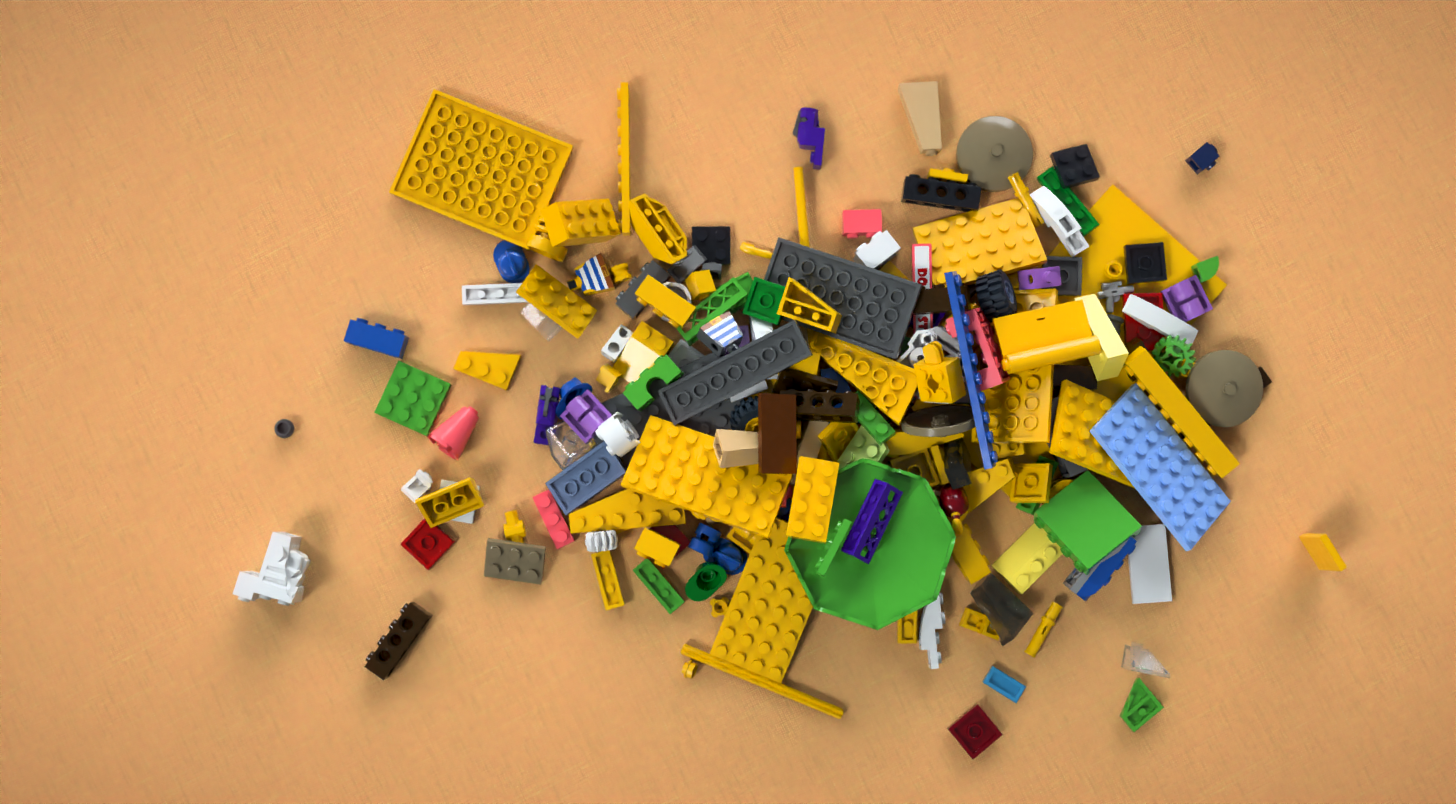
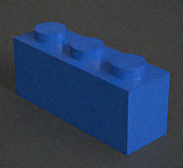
(376, 338)

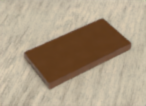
(777, 434)

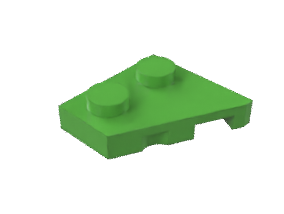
(1139, 706)

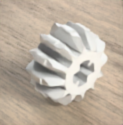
(601, 540)

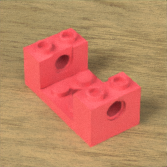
(991, 354)

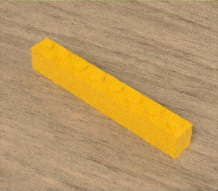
(1181, 412)

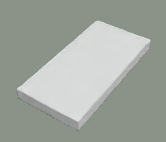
(1150, 566)

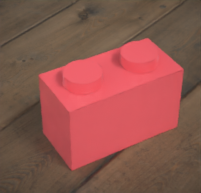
(861, 223)

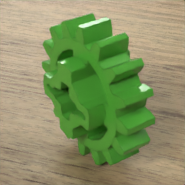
(1176, 348)

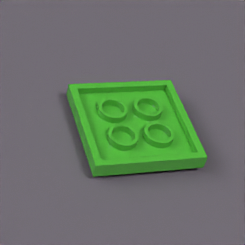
(412, 398)

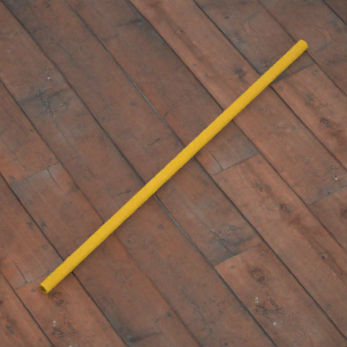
(804, 240)

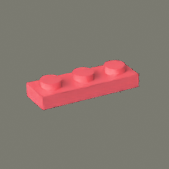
(553, 519)

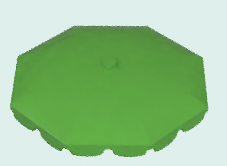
(905, 565)

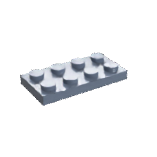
(585, 478)

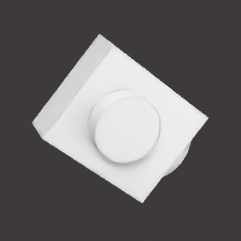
(417, 485)

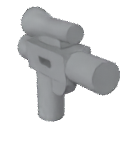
(1112, 293)

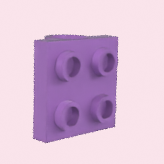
(1186, 299)
(585, 415)

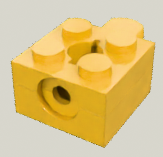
(939, 376)

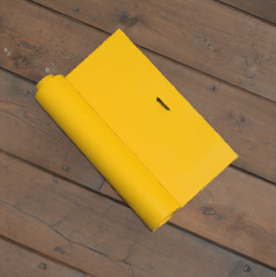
(1033, 343)

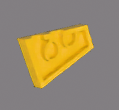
(488, 367)

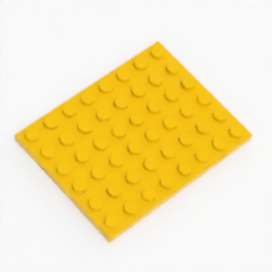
(481, 169)

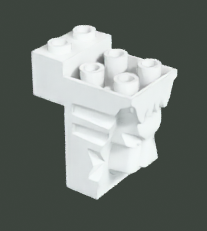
(280, 573)

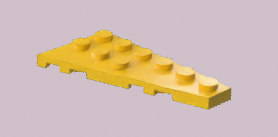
(878, 378)
(625, 511)

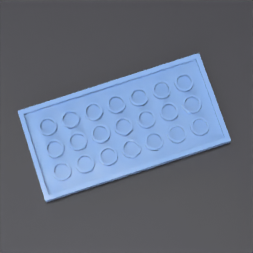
(1160, 466)

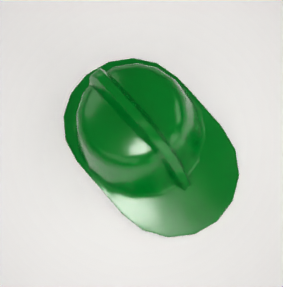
(705, 581)

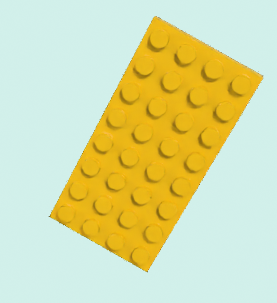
(1022, 405)
(683, 471)
(764, 610)

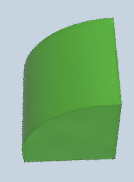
(1206, 269)

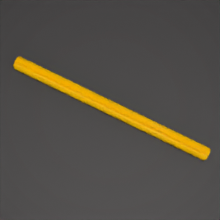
(761, 681)

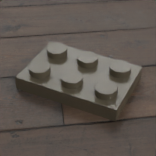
(514, 561)

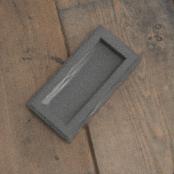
(687, 265)

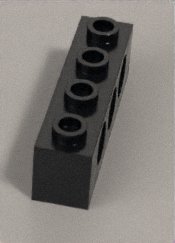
(950, 201)

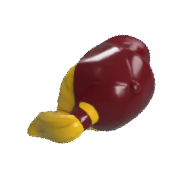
(955, 506)

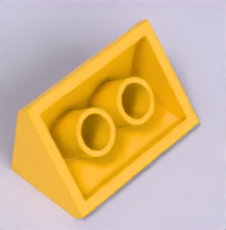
(450, 502)

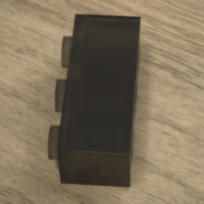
(957, 463)

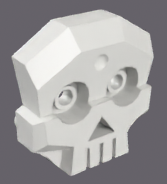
(924, 337)

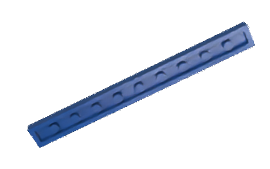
(969, 362)

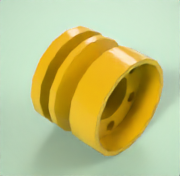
(542, 243)

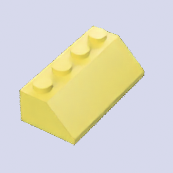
(1027, 559)

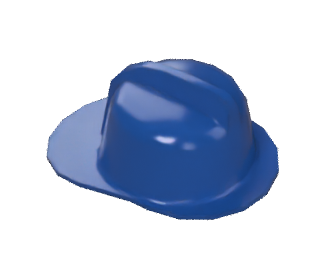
(511, 262)
(568, 392)
(728, 556)

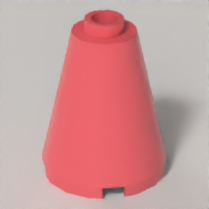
(455, 432)

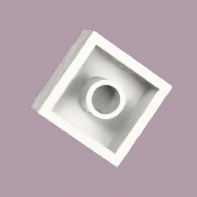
(878, 251)

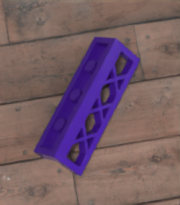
(869, 518)

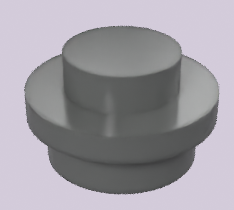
(284, 428)

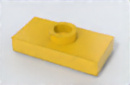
(948, 174)

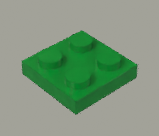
(764, 300)

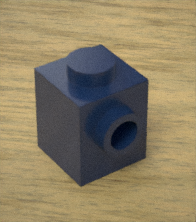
(1203, 158)

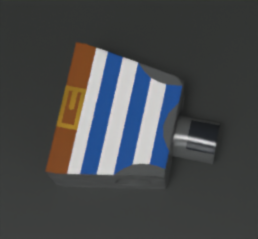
(721, 334)

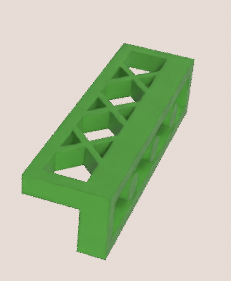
(732, 305)

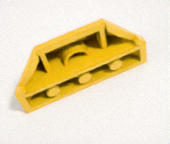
(657, 229)

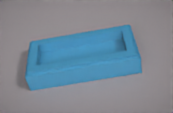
(1004, 684)

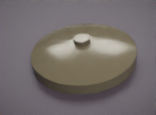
(993, 151)
(1224, 388)
(938, 421)

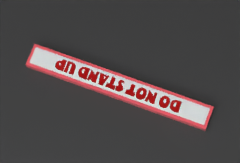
(923, 275)

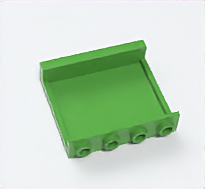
(1086, 522)

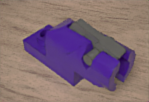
(810, 135)
(546, 412)

